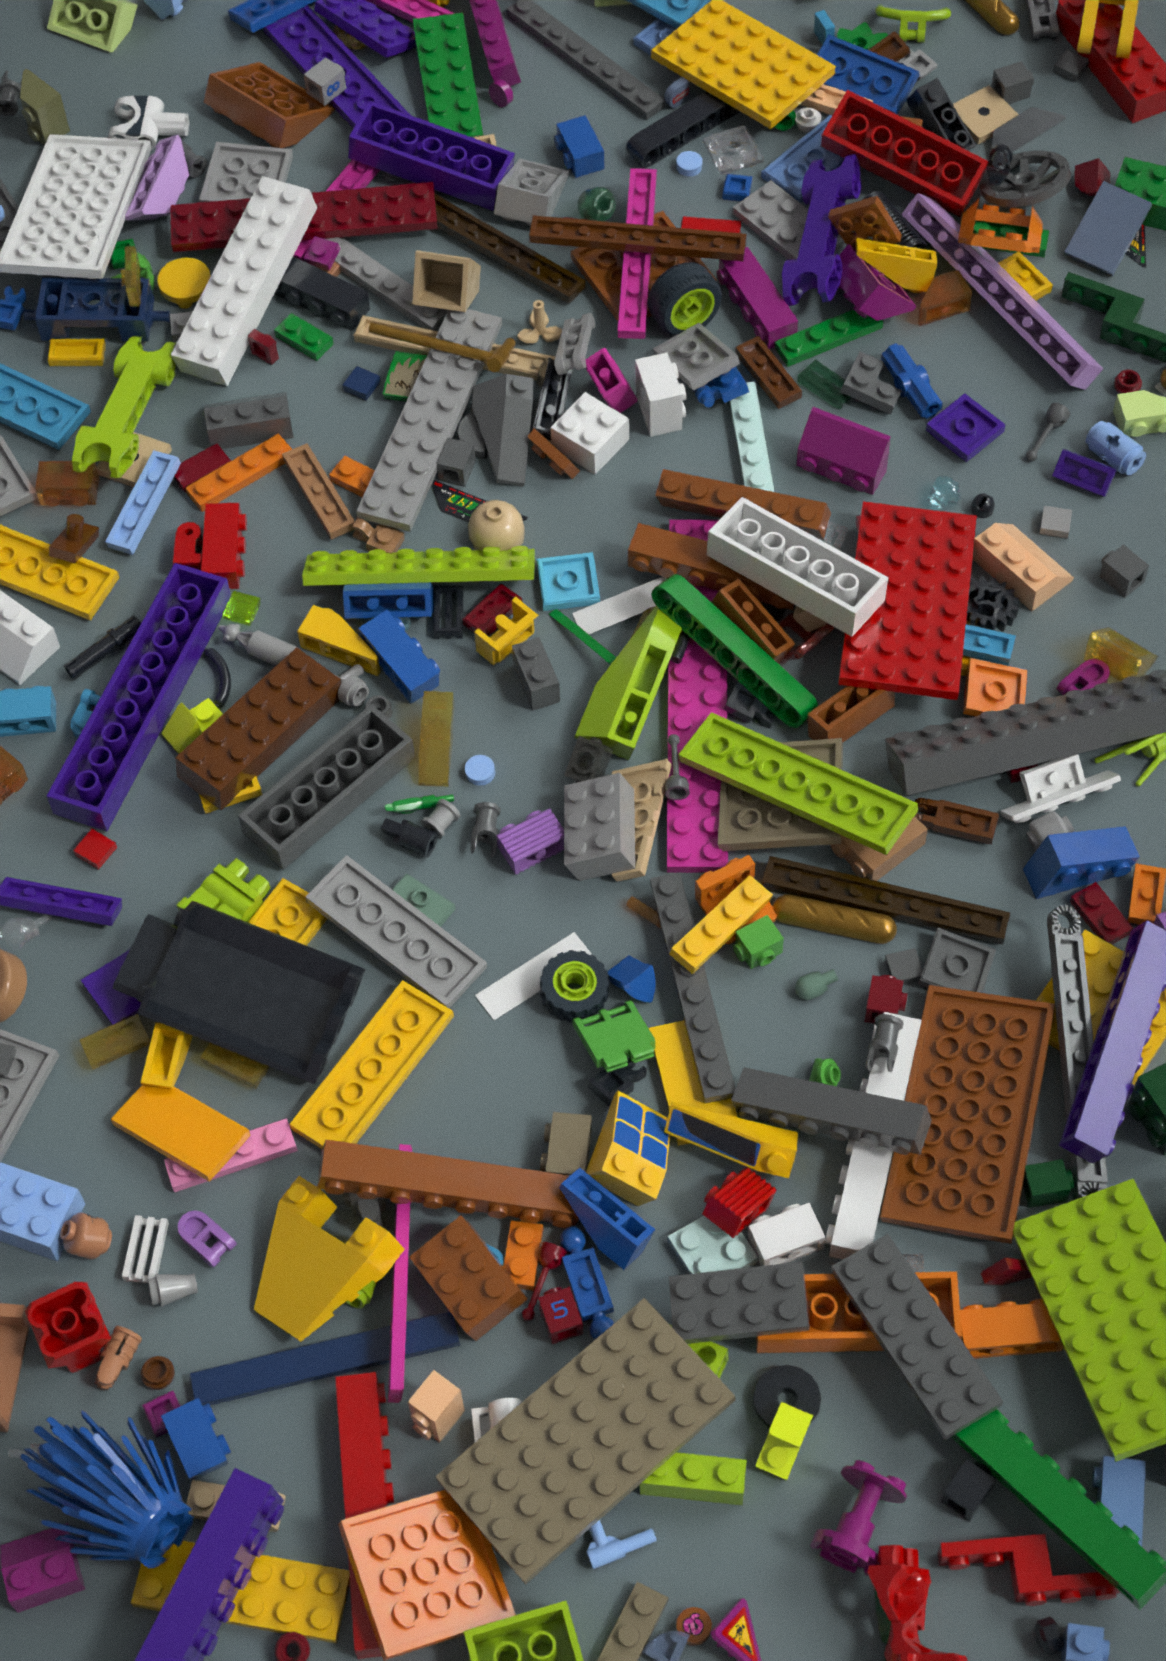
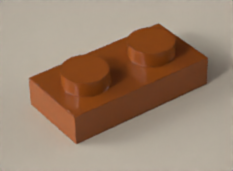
(544, 448)

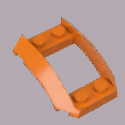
(1012, 241)

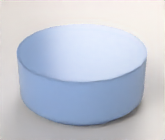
(689, 163)
(480, 770)

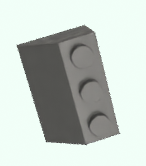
(248, 420)

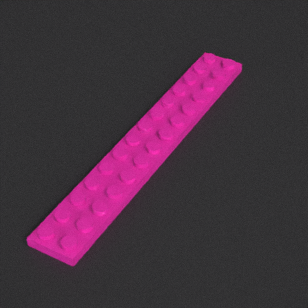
(694, 691)

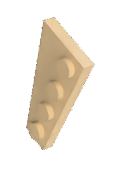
(649, 793)

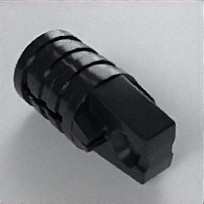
(411, 836)

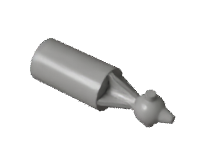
(258, 643)

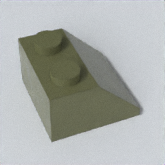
(42, 108)

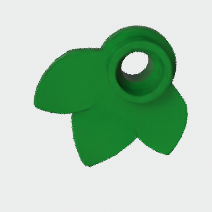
(861, 36)

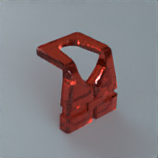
(811, 639)

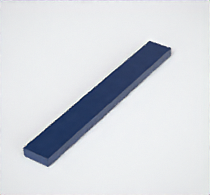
(320, 1360)

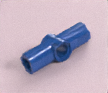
(912, 381)

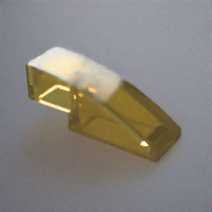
(436, 738)

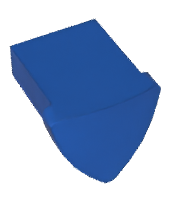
(634, 978)

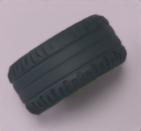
(684, 298)

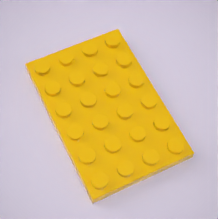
(743, 62)

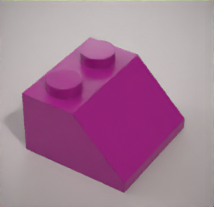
(40, 1569)

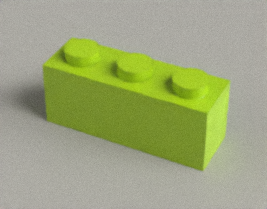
(698, 1479)

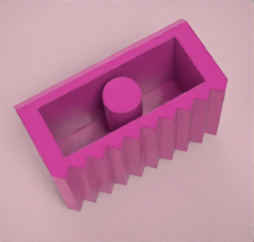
(610, 381)

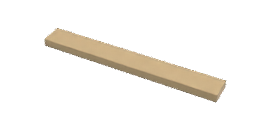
(519, 363)

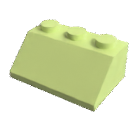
(93, 21)

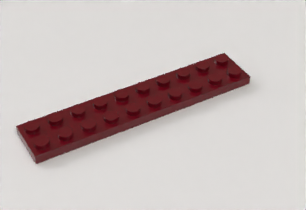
(337, 215)

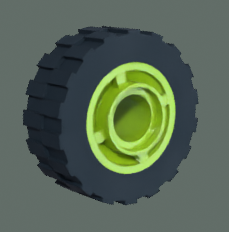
(579, 969)

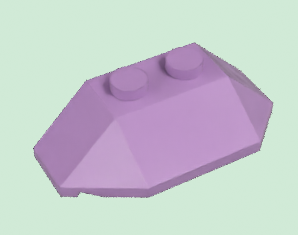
(160, 181)

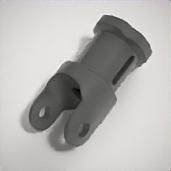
(9, 95)
(195, 164)
(485, 826)
(885, 1040)

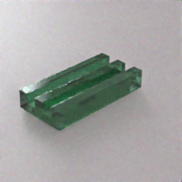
(823, 386)

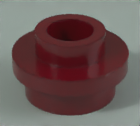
(1127, 381)
(292, 1637)

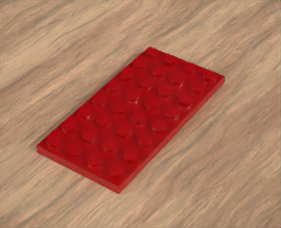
(920, 628)

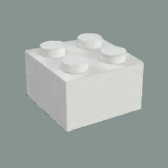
(659, 394)
(590, 433)

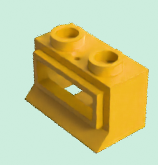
(510, 633)

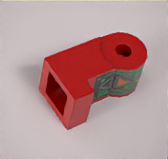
(188, 545)

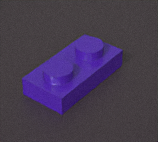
(1084, 472)

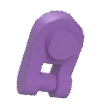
(197, 1228)

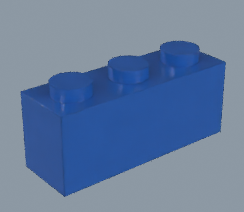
(397, 598)
(400, 656)

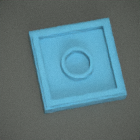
(568, 581)

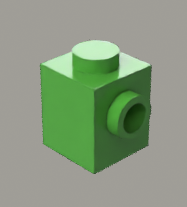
(758, 942)

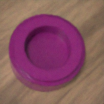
(501, 93)

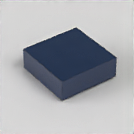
(361, 383)

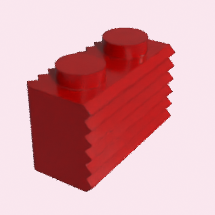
(738, 1201)

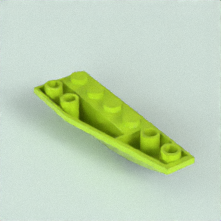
(630, 685)

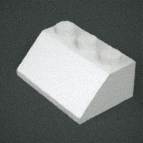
(24, 640)

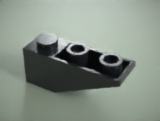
(939, 114)

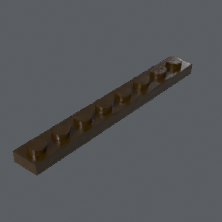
(508, 251)
(886, 899)

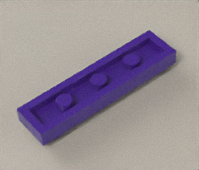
(59, 901)

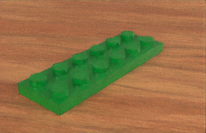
(447, 73)

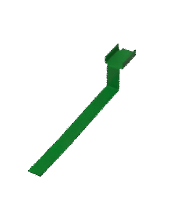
(583, 636)

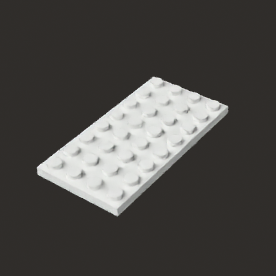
(74, 206)

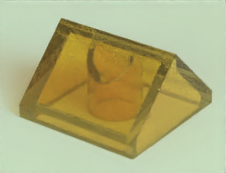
(1119, 653)

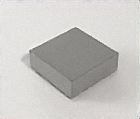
(1055, 521)

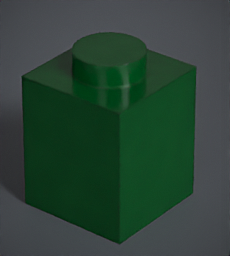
(1047, 1183)

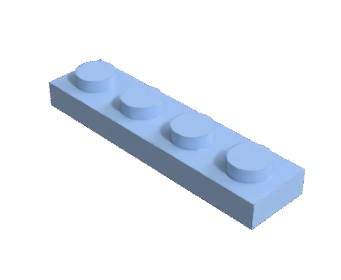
(143, 502)

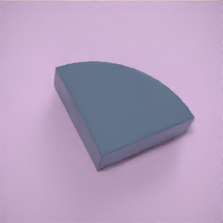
(667, 1646)

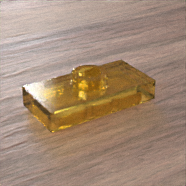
(131, 276)
(115, 1041)

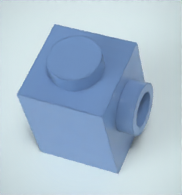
(1084, 1643)

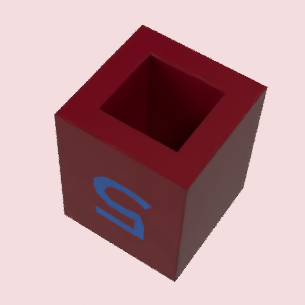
(560, 1314)

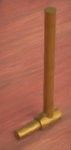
(493, 359)

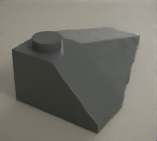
(504, 422)

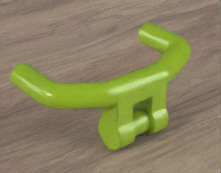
(906, 16)

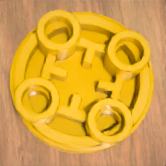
(183, 281)

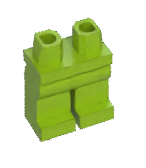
(228, 892)

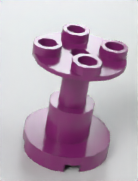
(849, 1543)

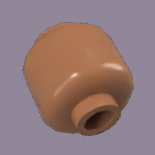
(86, 1236)

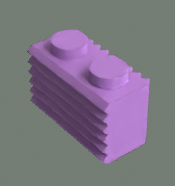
(531, 840)

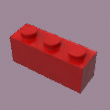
(224, 542)

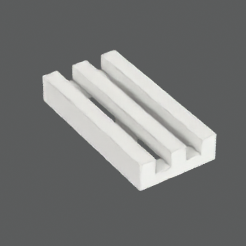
(150, 1224)

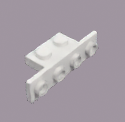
(1054, 784)

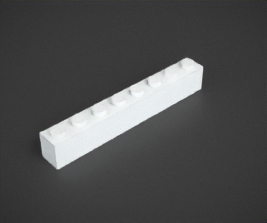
(869, 1167)

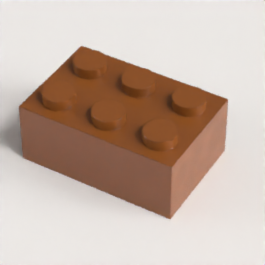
(468, 1278)

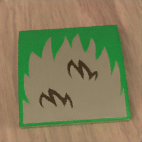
(402, 375)

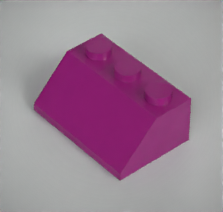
(870, 289)
(843, 451)

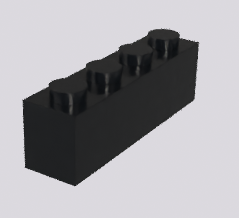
(323, 294)

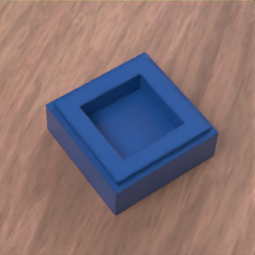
(737, 187)

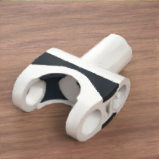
(148, 120)

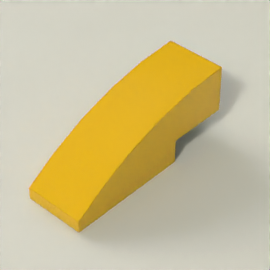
(165, 1056)

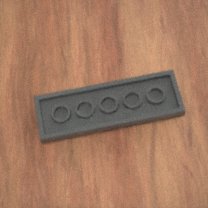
(916, 1336)

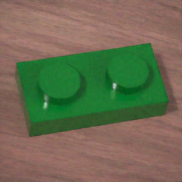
(304, 337)

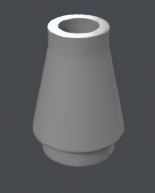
(171, 1287)

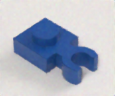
(11, 308)

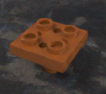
(866, 219)

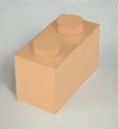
(435, 1407)

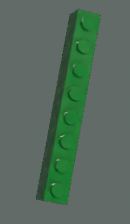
(1064, 1507)

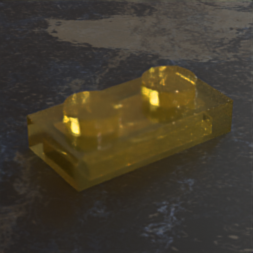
(235, 1065)

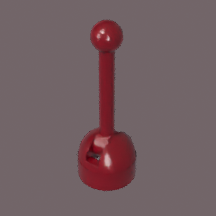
(550, 1258)

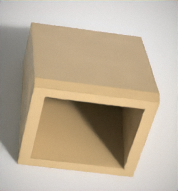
(445, 281)

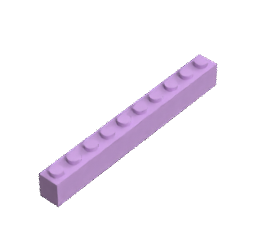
(1003, 293)

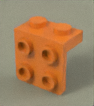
(717, 885)

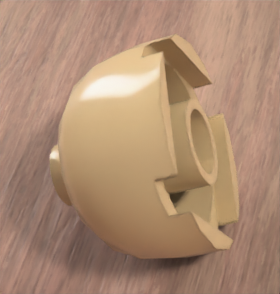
(496, 525)

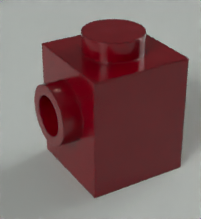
(885, 996)

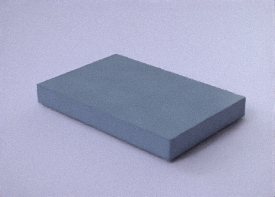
(1108, 228)

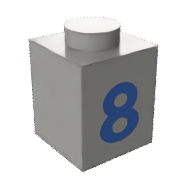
(325, 81)

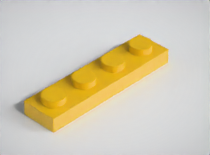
(720, 924)

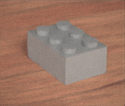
(599, 827)

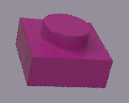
(322, 253)

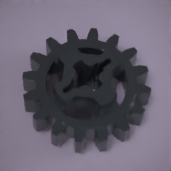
(988, 602)

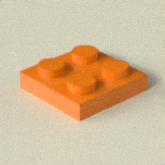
(992, 687)

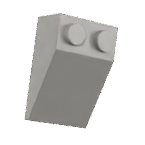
(529, 191)

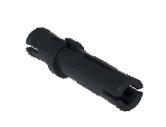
(101, 649)

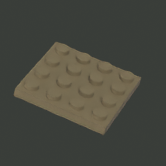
(757, 824)

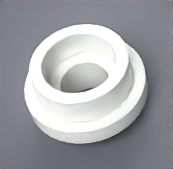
(807, 119)

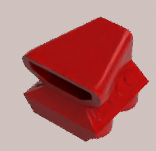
(68, 1327)

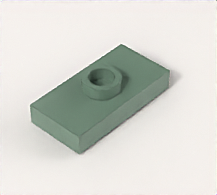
(425, 899)

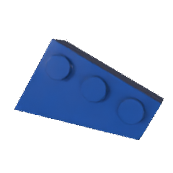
(1080, 859)

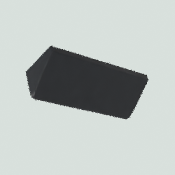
(549, 398)

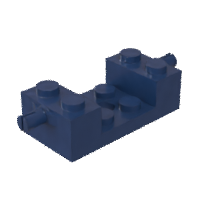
(66, 300)

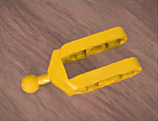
(1126, 28)

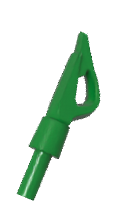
(411, 805)

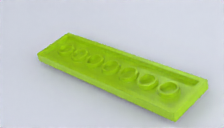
(419, 567)
(799, 783)

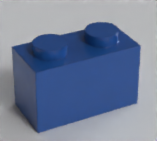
(579, 146)
(195, 1438)

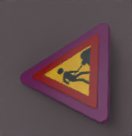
(737, 1633)

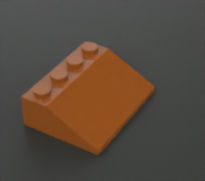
(265, 103)

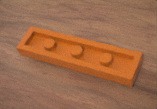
(238, 472)

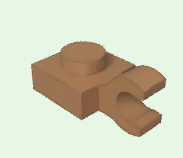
(381, 537)

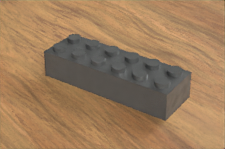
(327, 786)

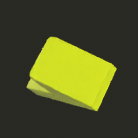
(188, 724)
(784, 1440)

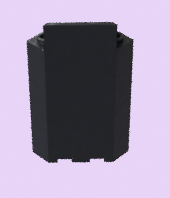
(241, 988)

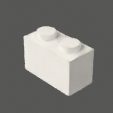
(786, 1235)

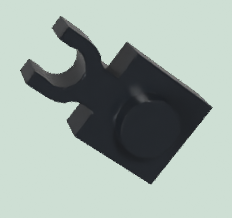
(746, 706)
(621, 1080)

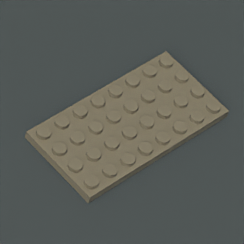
(585, 1440)

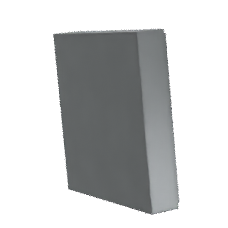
(956, 963)

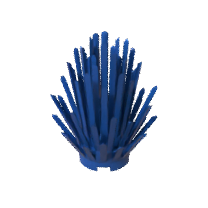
(110, 1492)

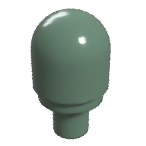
(814, 984)

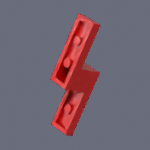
(1028, 1567)

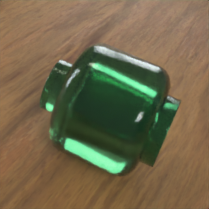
(596, 204)

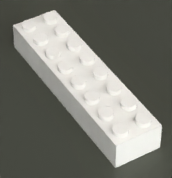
(244, 280)

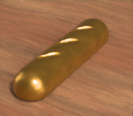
(997, 15)
(835, 919)

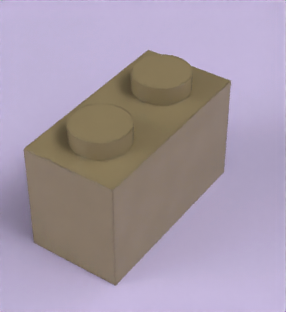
(568, 1143)

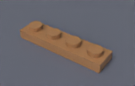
(319, 491)

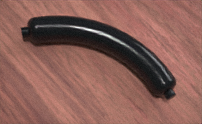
(224, 676)

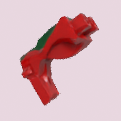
(901, 1605)

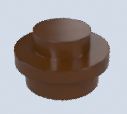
(157, 1372)

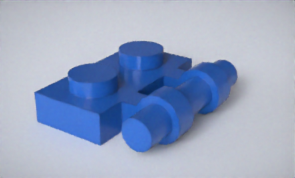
(725, 386)

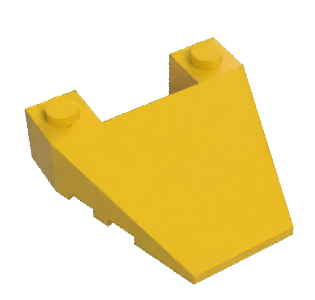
(312, 1271)

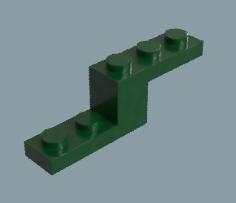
(1121, 317)

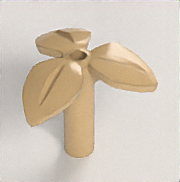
(539, 321)

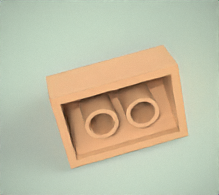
(1020, 563)

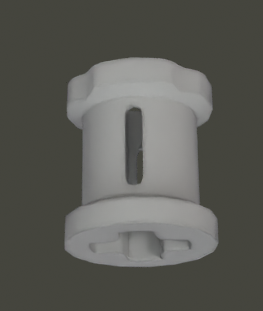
(441, 817)

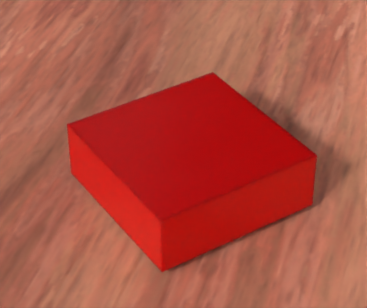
(95, 849)

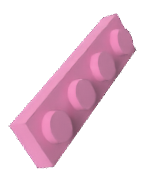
(262, 1146)

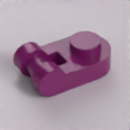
(1088, 674)

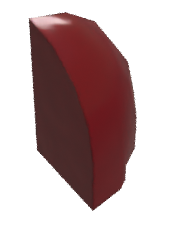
(1090, 176)

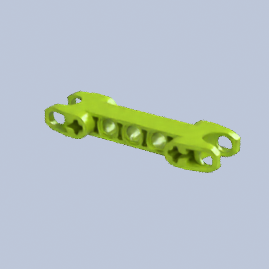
(113, 435)

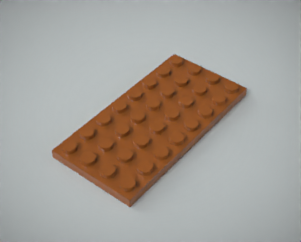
(981, 1081)

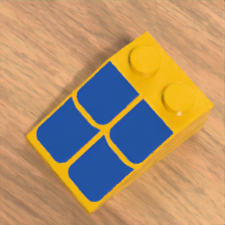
(631, 1151)

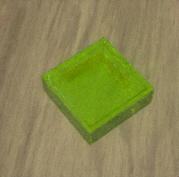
(242, 608)

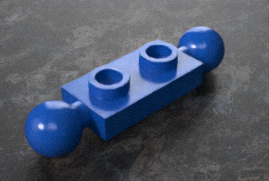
(586, 1281)

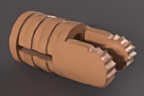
(113, 1364)

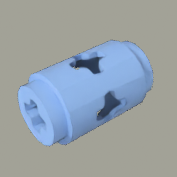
(1115, 448)

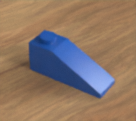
(608, 1221)

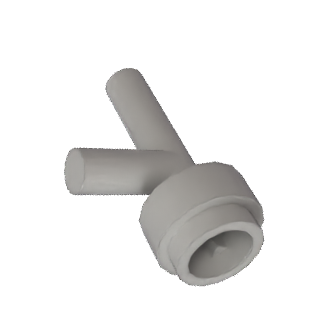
(353, 689)

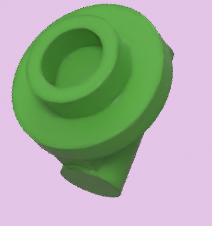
(825, 1072)

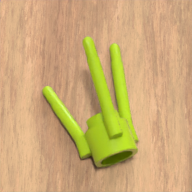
(1150, 746)

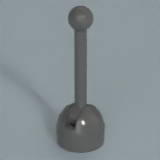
(1056, 416)
(676, 786)

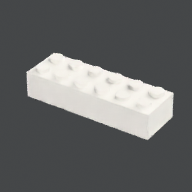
(797, 566)

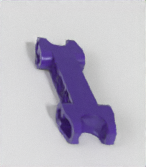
(816, 260)

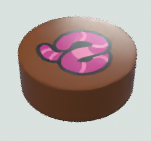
(695, 1623)

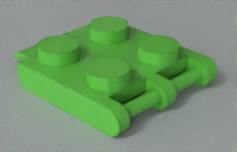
(616, 1037)

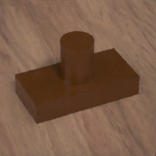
(73, 539)

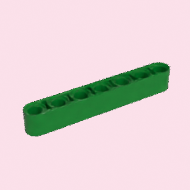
(734, 650)

